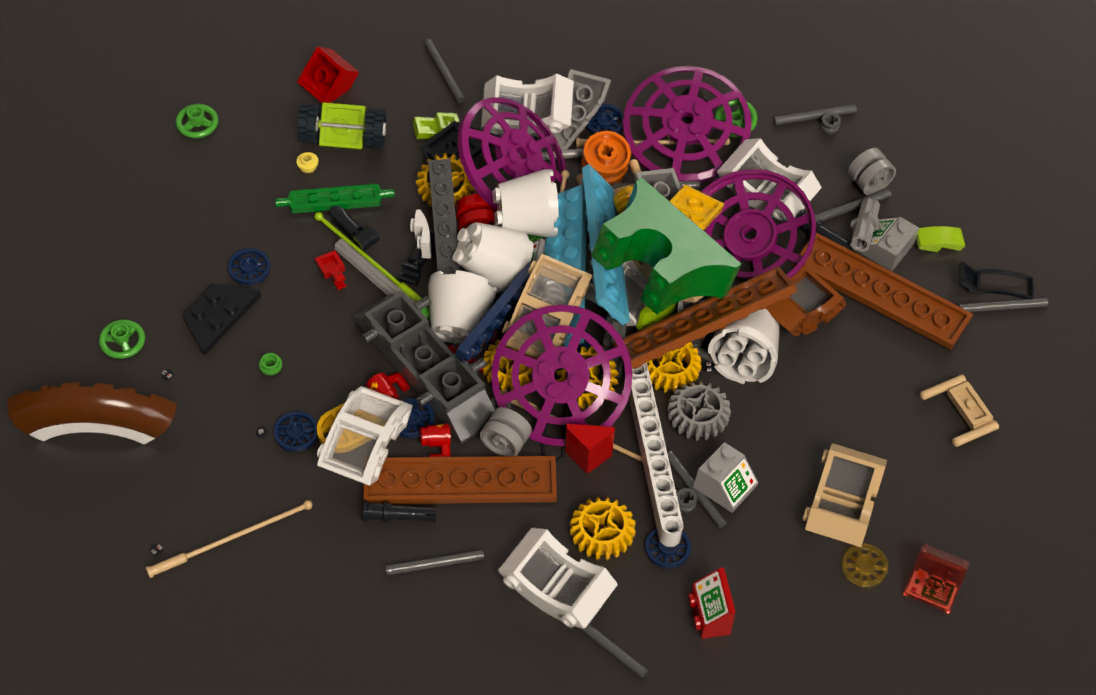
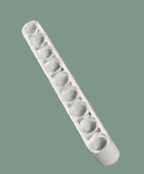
(651, 438)

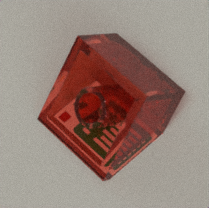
(936, 578)

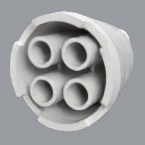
(528, 204)
(493, 253)
(458, 304)
(747, 348)

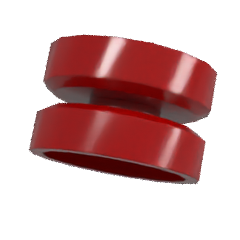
(473, 209)

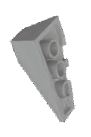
(588, 96)

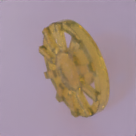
(865, 565)

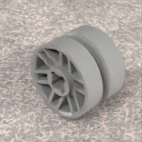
(871, 171)
(505, 432)

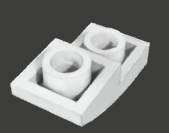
(422, 234)

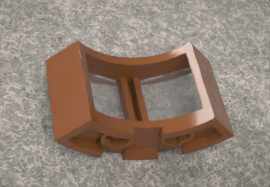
(809, 306)

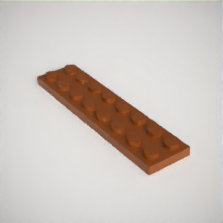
(887, 292)
(707, 316)
(465, 480)

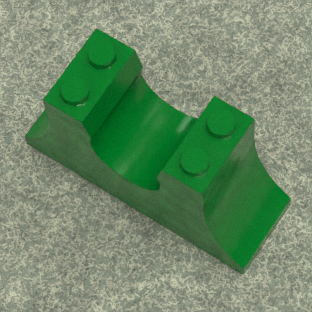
(681, 253)

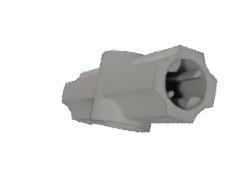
(865, 224)

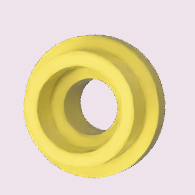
(307, 162)

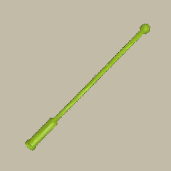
(319, 217)

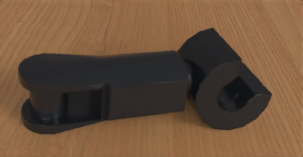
(362, 237)
(413, 267)

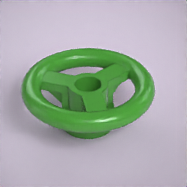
(737, 115)
(196, 119)
(120, 333)

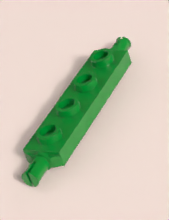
(325, 198)

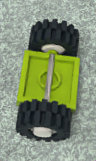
(342, 126)

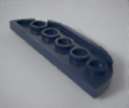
(493, 319)

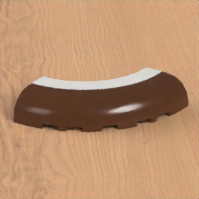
(90, 409)

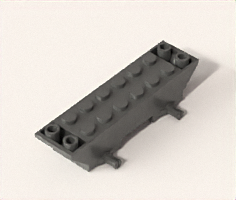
(427, 363)

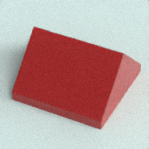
(589, 445)

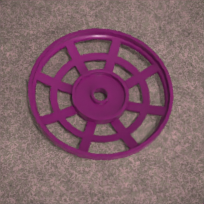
(684, 133)
(507, 146)
(761, 222)
(565, 358)

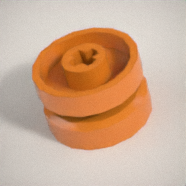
(608, 155)

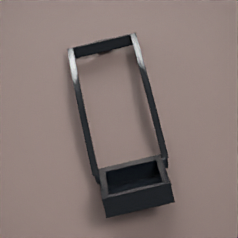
(971, 280)

